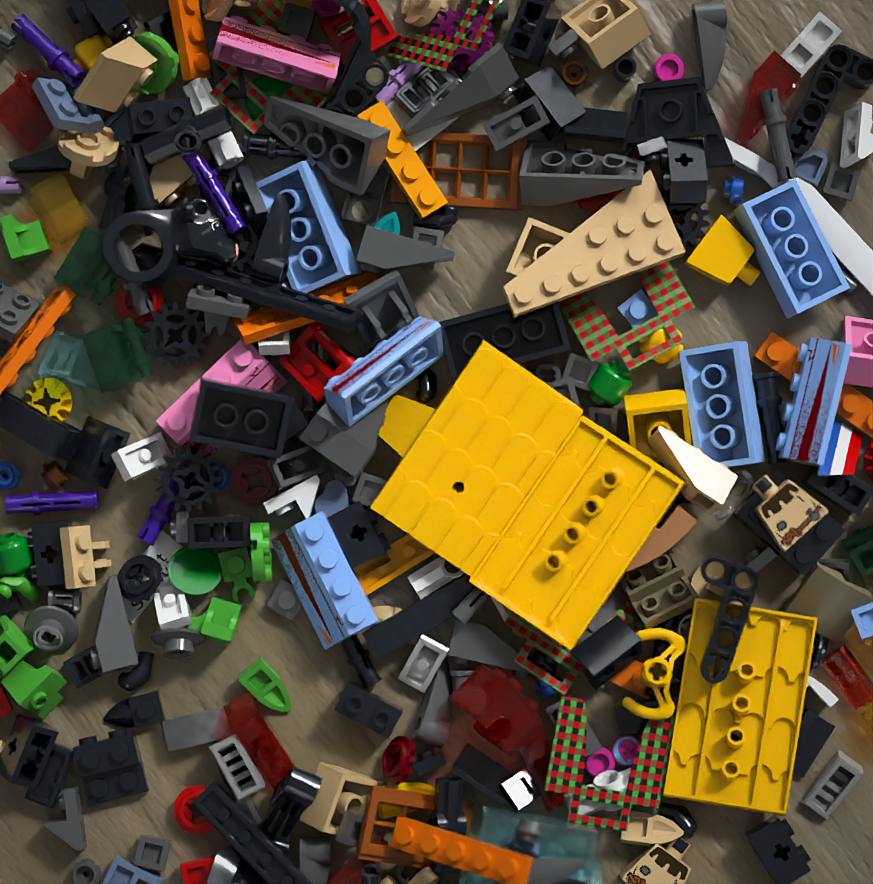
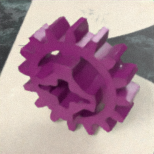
(450, 26)

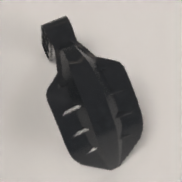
(357, 65)
(288, 802)

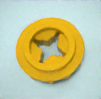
(56, 390)

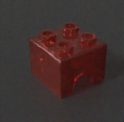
(499, 708)

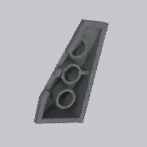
(483, 85)
(337, 143)
(560, 174)
(345, 445)

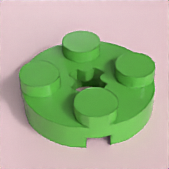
(166, 66)
(261, 552)

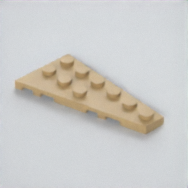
(613, 243)

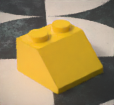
(655, 409)

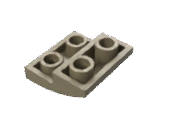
(658, 590)
(829, 599)

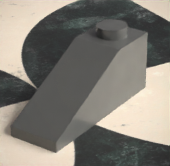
(391, 251)
(112, 639)

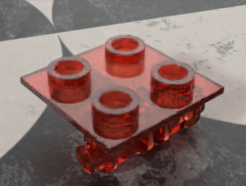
(23, 112)

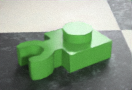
(236, 567)

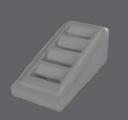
(248, 788)
(841, 791)

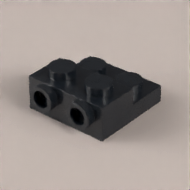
(110, 766)

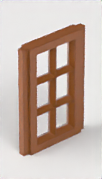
(404, 799)

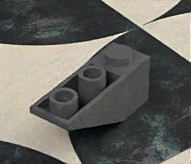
(482, 645)

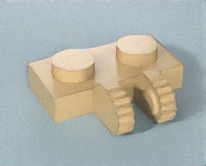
(78, 556)

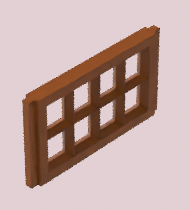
(515, 159)

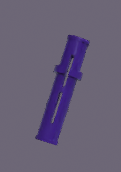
(56, 58)
(215, 193)
(16, 504)
(160, 513)

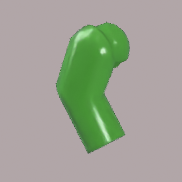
(20, 585)

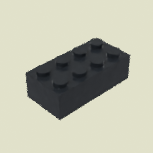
(521, 338)

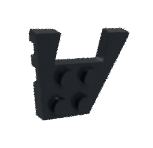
(677, 112)

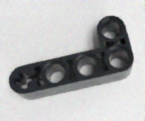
(821, 103)
(38, 429)
(723, 621)

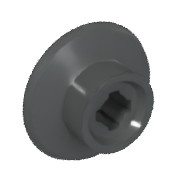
(55, 621)
(178, 642)

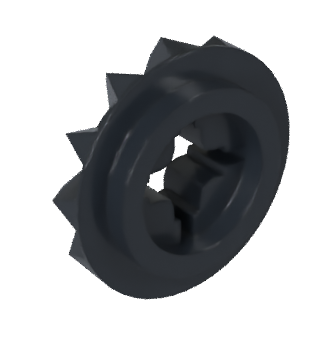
(133, 569)

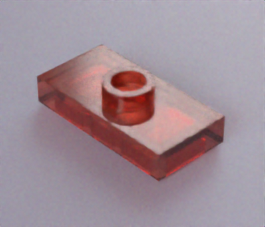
(849, 676)

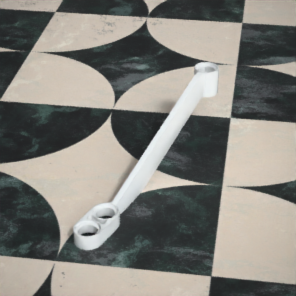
(841, 238)

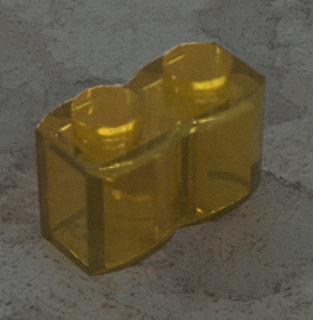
(60, 208)

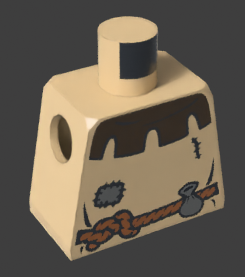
(786, 511)
(659, 865)

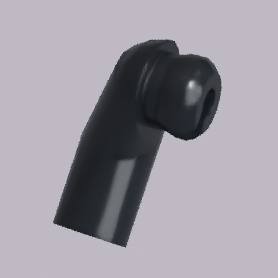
(436, 222)
(427, 386)
(138, 676)
(680, 816)

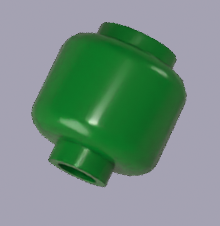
(610, 383)
(14, 555)

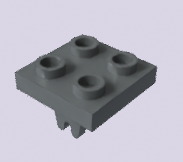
(217, 307)
(385, 308)
(15, 312)

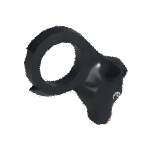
(182, 231)

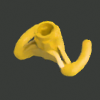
(657, 674)

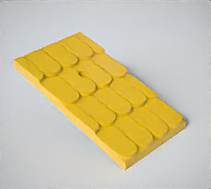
(491, 435)
(561, 553)
(755, 702)

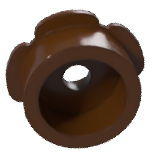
(574, 66)
(54, 474)

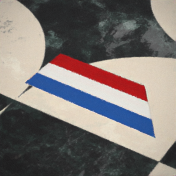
(841, 450)

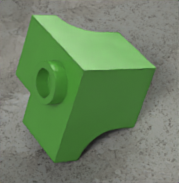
(24, 240)
(219, 621)
(13, 646)
(35, 688)

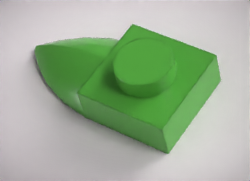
(265, 685)

